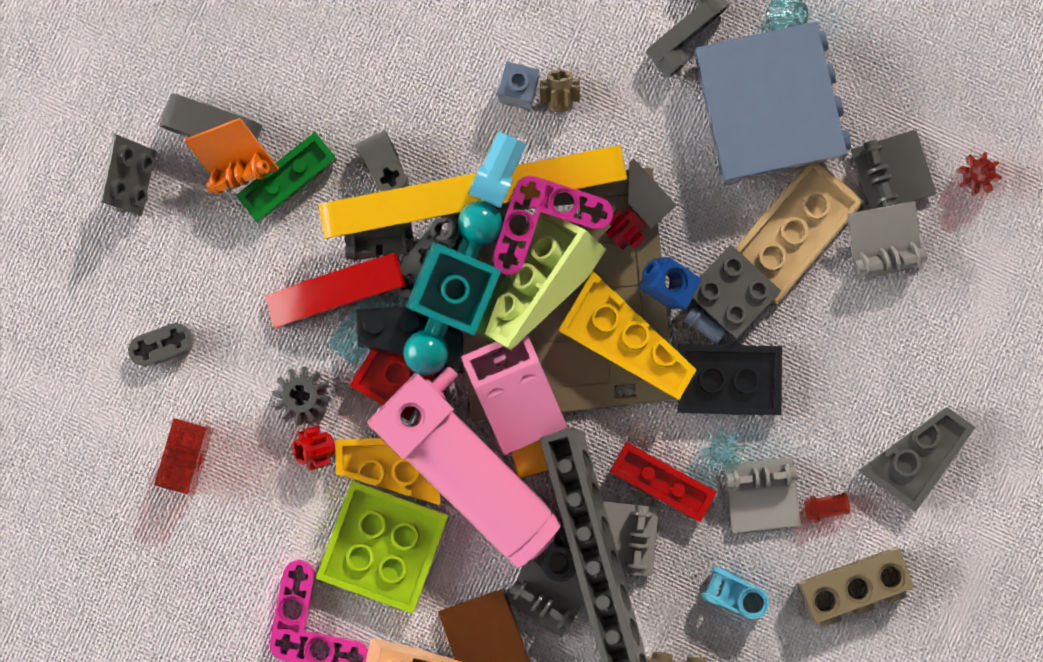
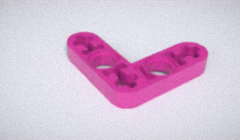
(544, 204)
(297, 627)

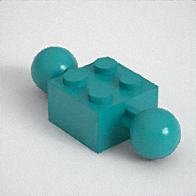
(453, 288)

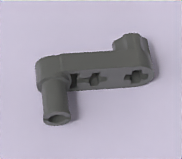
(667, 50)
(413, 262)

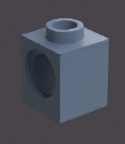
(518, 85)

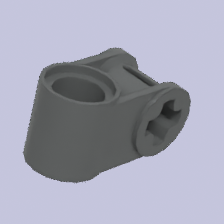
(382, 160)

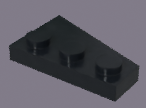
(390, 328)

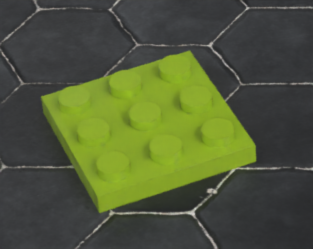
(382, 547)

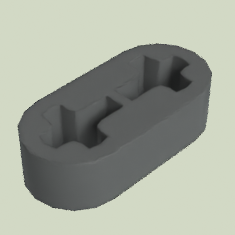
(158, 337)

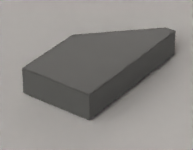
(646, 196)

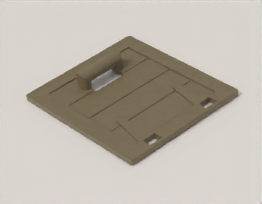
(574, 372)

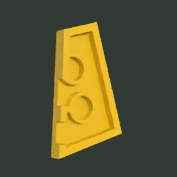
(379, 465)

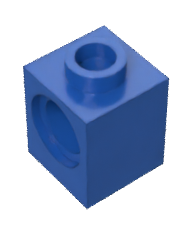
(681, 283)

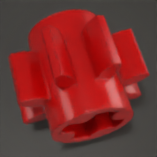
(313, 448)

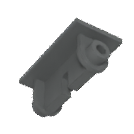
(380, 241)

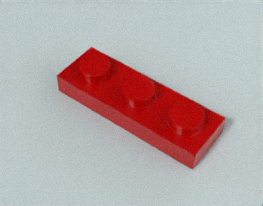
(663, 482)

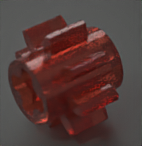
(971, 178)

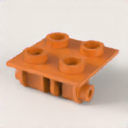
(231, 156)

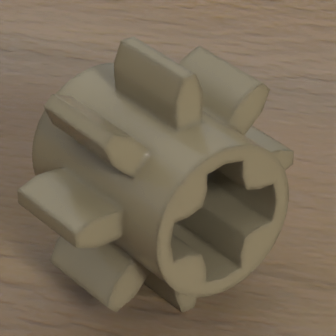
(560, 90)

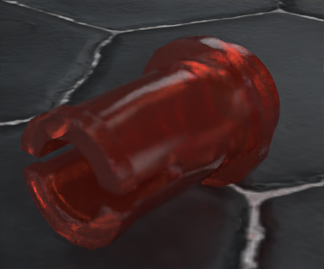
(826, 506)

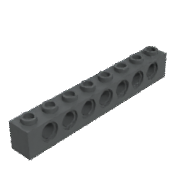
(592, 547)

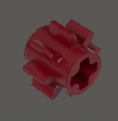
(626, 229)

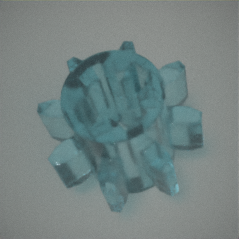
(786, 14)
(729, 443)

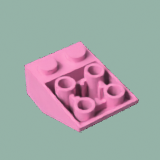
(514, 394)

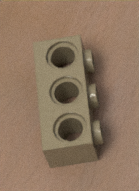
(838, 579)

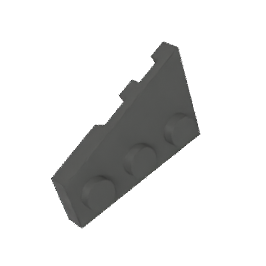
(920, 458)

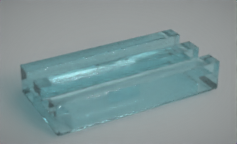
(342, 350)

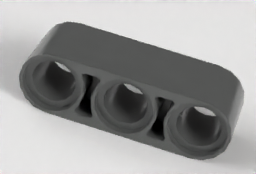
(194, 117)

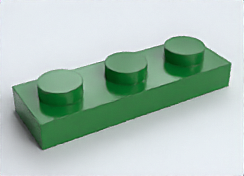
(294, 173)

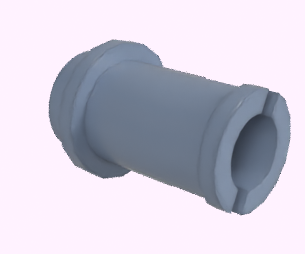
(704, 324)

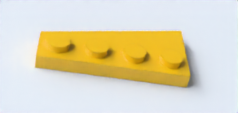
(617, 333)

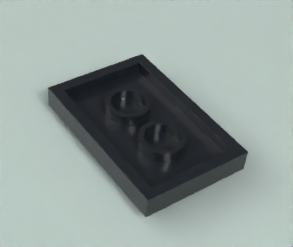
(732, 380)

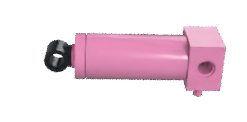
(471, 475)

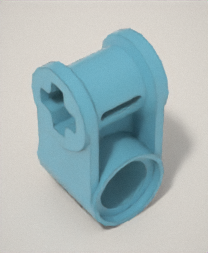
(733, 593)

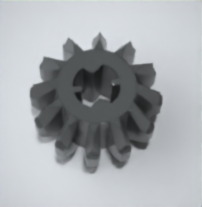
(294, 405)

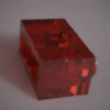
(183, 456)

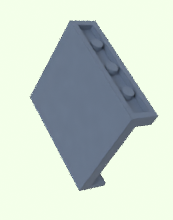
(771, 102)

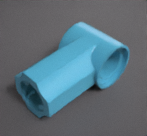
(494, 178)

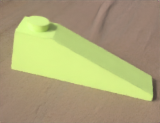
(555, 265)

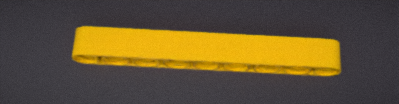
(451, 194)

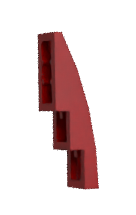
(335, 290)

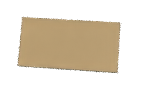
(799, 226)

